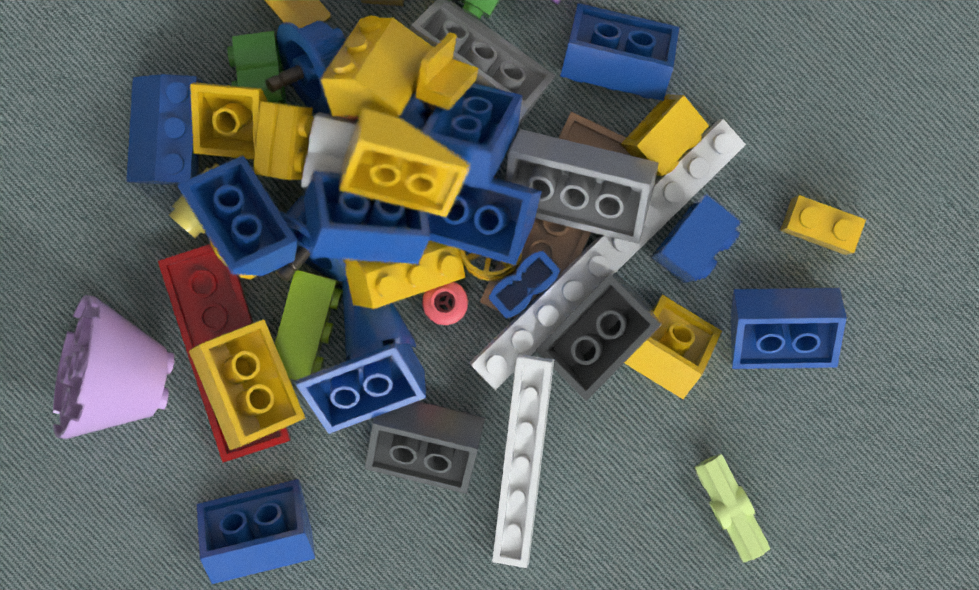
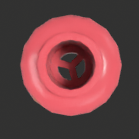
(431, 304)

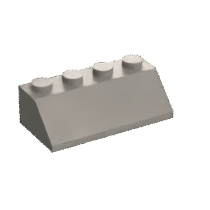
(498, 61)
(584, 184)

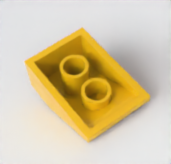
(400, 165)

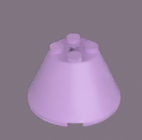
(107, 372)

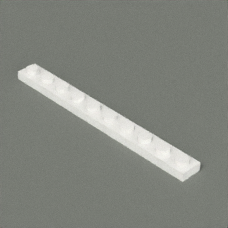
(605, 257)

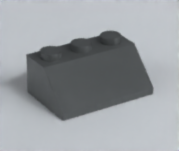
(599, 335)
(426, 445)

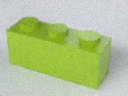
(306, 323)

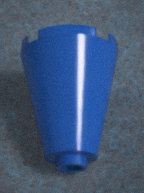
(371, 328)

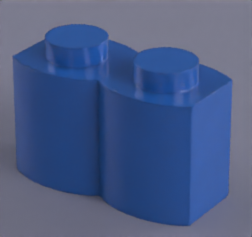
(516, 291)

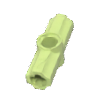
(732, 508)

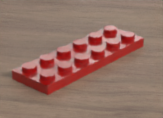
(207, 306)

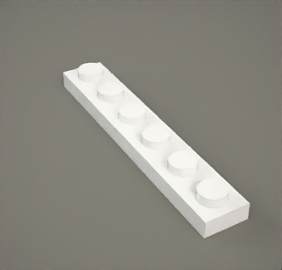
(523, 460)

